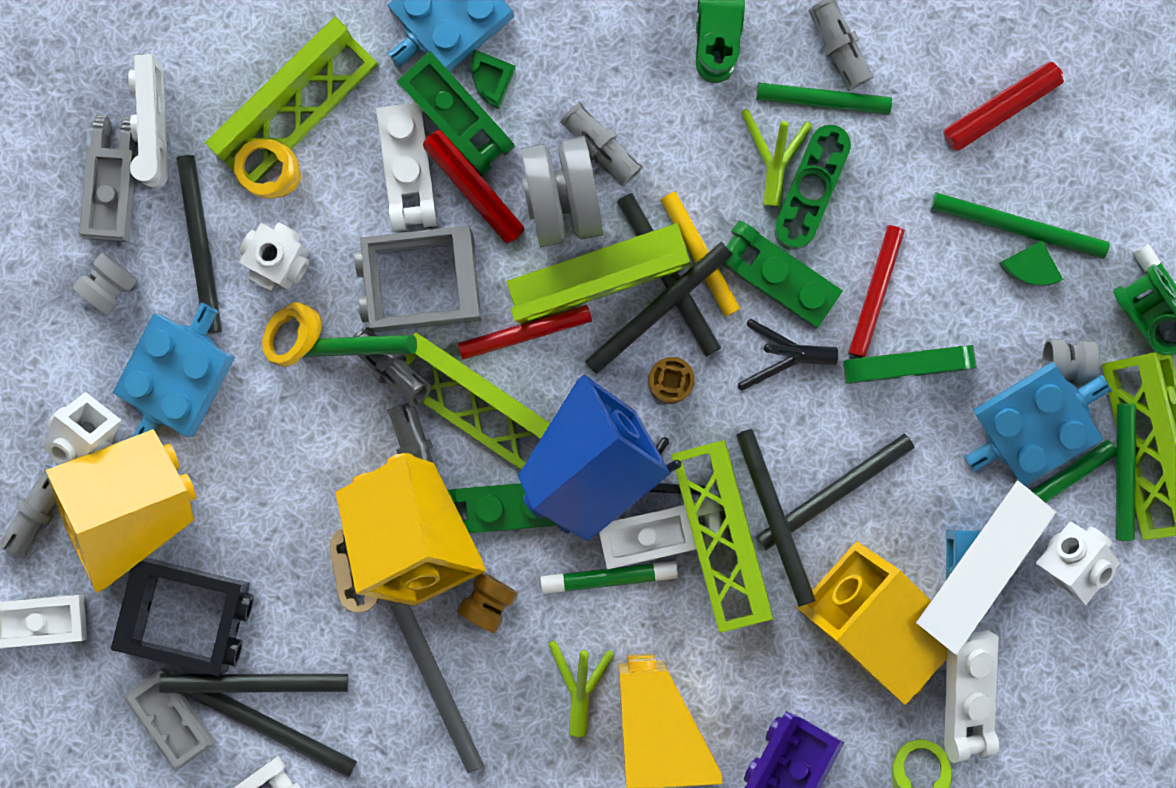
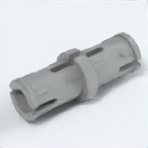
(841, 43)
(601, 144)
(32, 514)

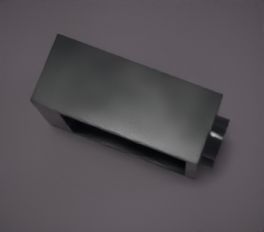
(137, 606)

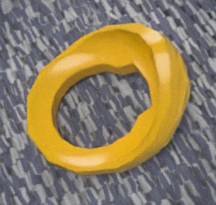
(287, 180)
(308, 333)

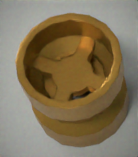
(664, 383)
(489, 591)

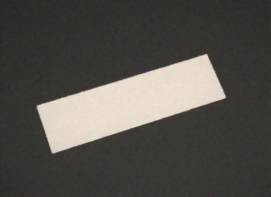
(986, 567)

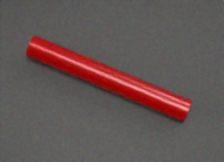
(876, 291)
(524, 332)

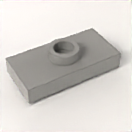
(169, 721)

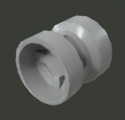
(104, 283)
(1075, 361)

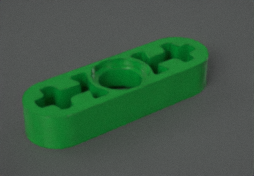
(836, 162)
(909, 363)

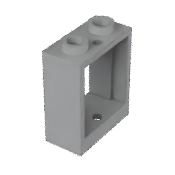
(367, 266)

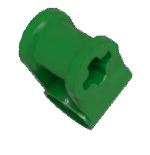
(718, 30)
(1152, 308)

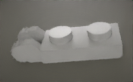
(108, 184)

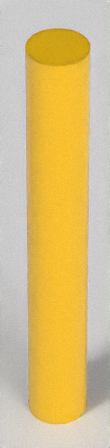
(698, 250)

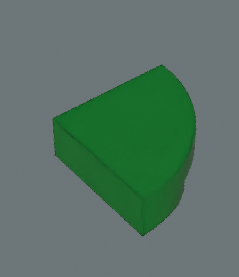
(491, 77)
(1032, 266)

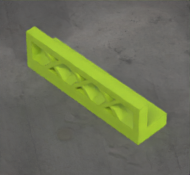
(286, 86)
(598, 274)
(1159, 388)
(484, 390)
(740, 534)

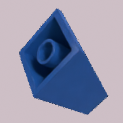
(590, 462)

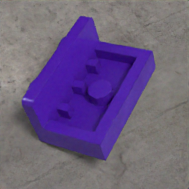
(795, 756)

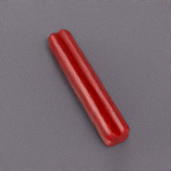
(1003, 106)
(473, 186)

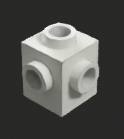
(287, 266)
(80, 429)
(1079, 561)

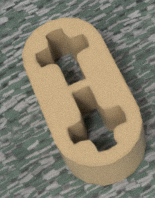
(344, 577)

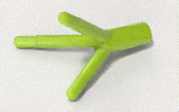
(776, 164)
(582, 690)

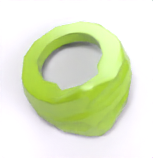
(898, 775)

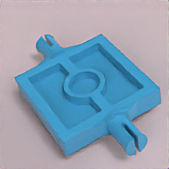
(447, 27)
(174, 373)
(1038, 424)

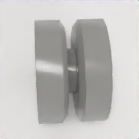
(561, 191)

